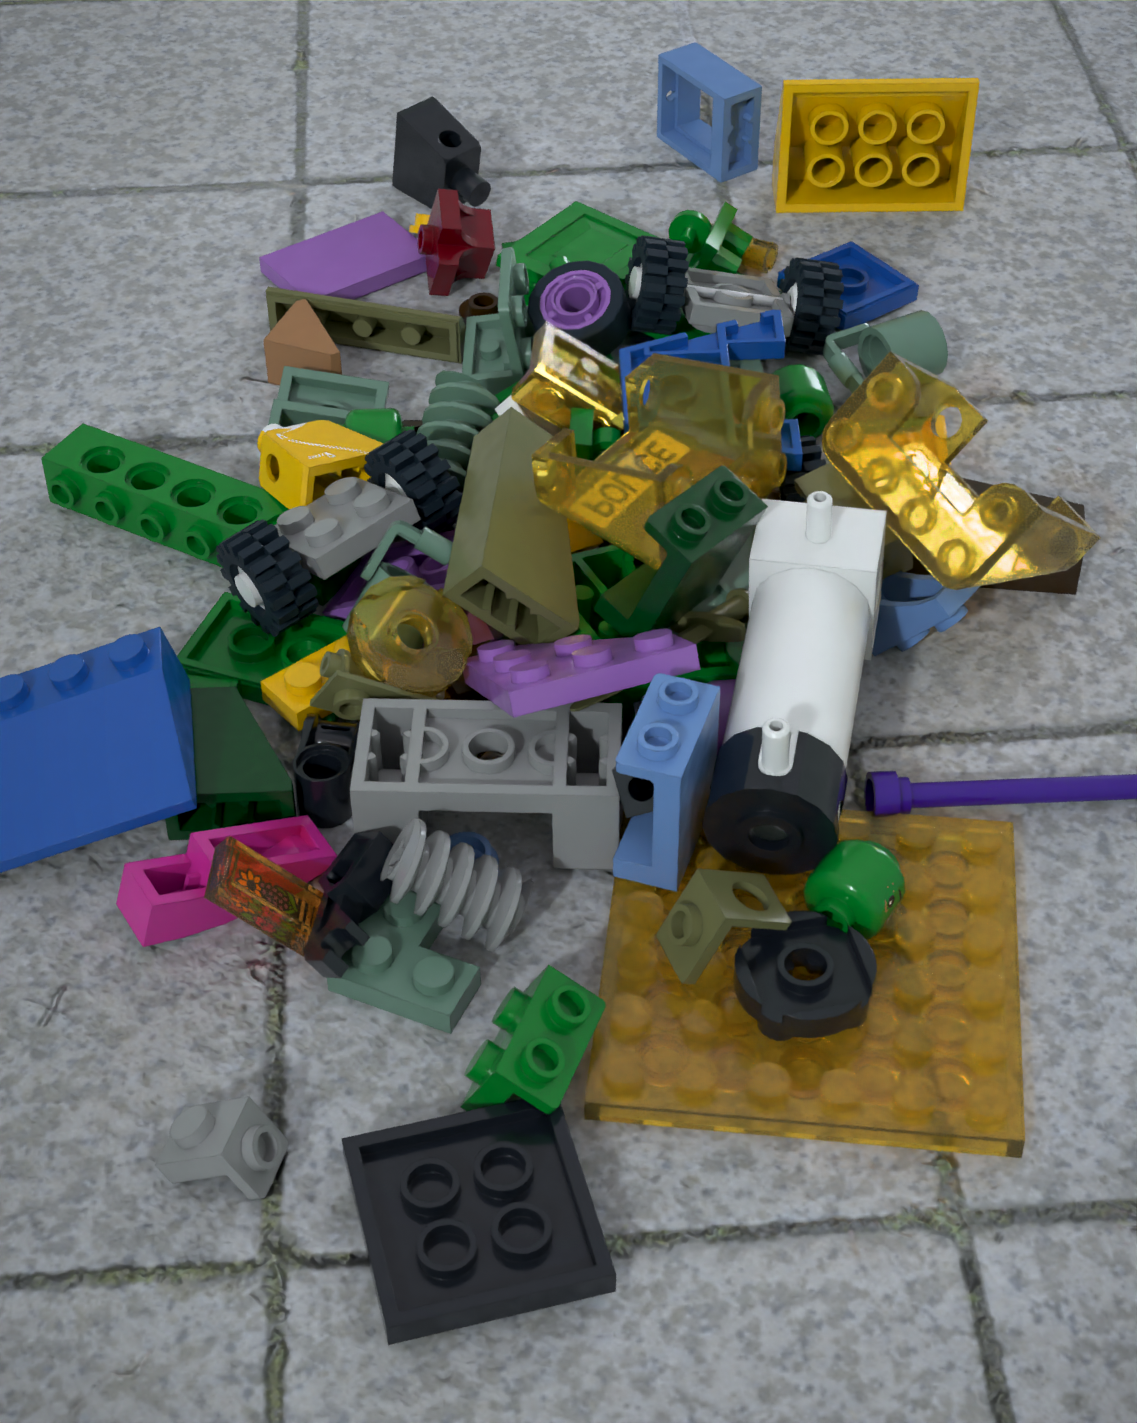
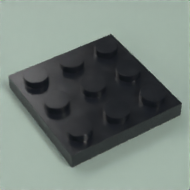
(475, 1218)

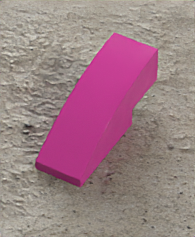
(166, 894)

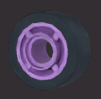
(583, 302)

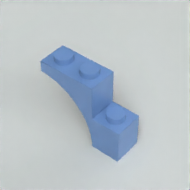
(912, 606)

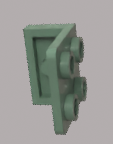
(501, 343)

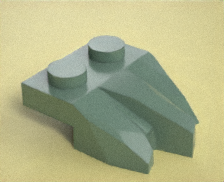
(321, 395)

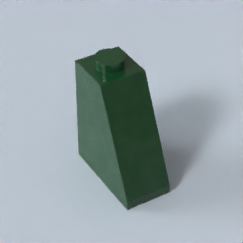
(234, 768)

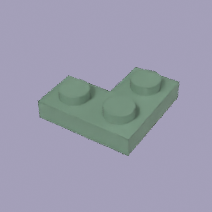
(401, 971)

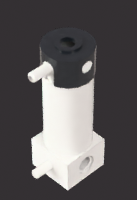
(797, 685)

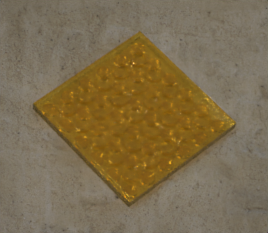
(922, 1071)

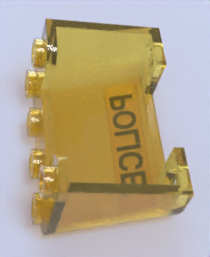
(690, 426)
(899, 464)

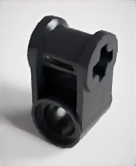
(325, 770)

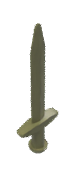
(720, 624)

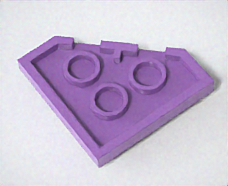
(574, 668)

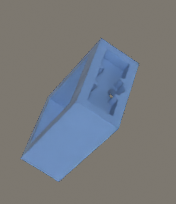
(733, 140)

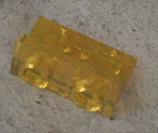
(569, 375)

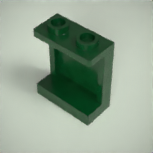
(701, 539)

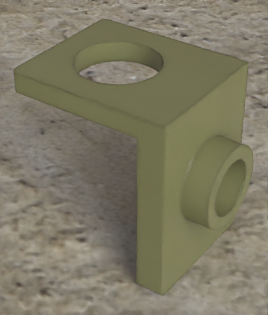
(707, 914)

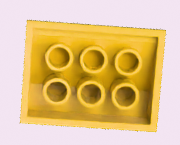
(873, 144)

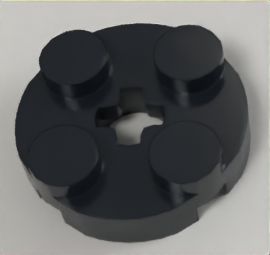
(805, 1007)

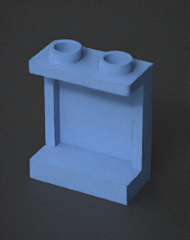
(676, 750)

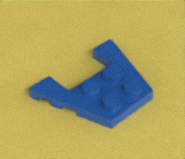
(730, 342)

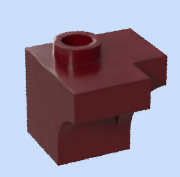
(455, 242)

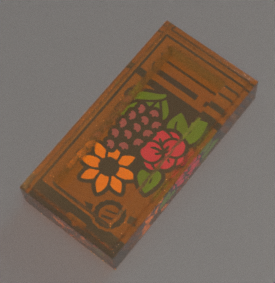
(262, 894)

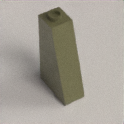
(509, 548)

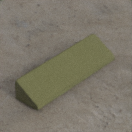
(378, 325)

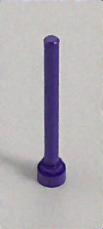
(893, 794)

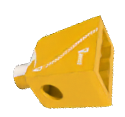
(308, 457)

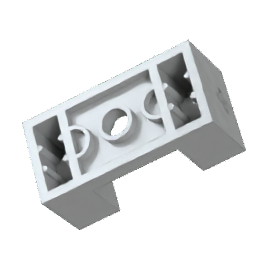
(554, 761)

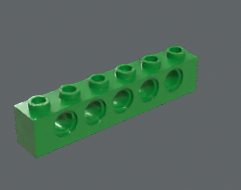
(161, 496)

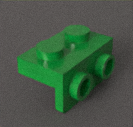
(536, 1045)

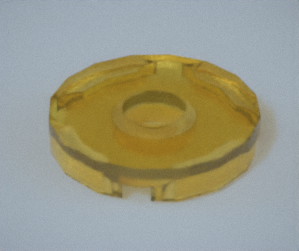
(386, 658)

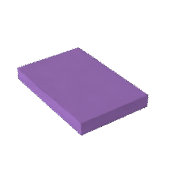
(347, 259)

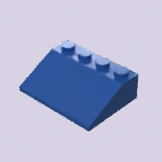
(94, 747)

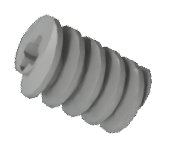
(456, 883)

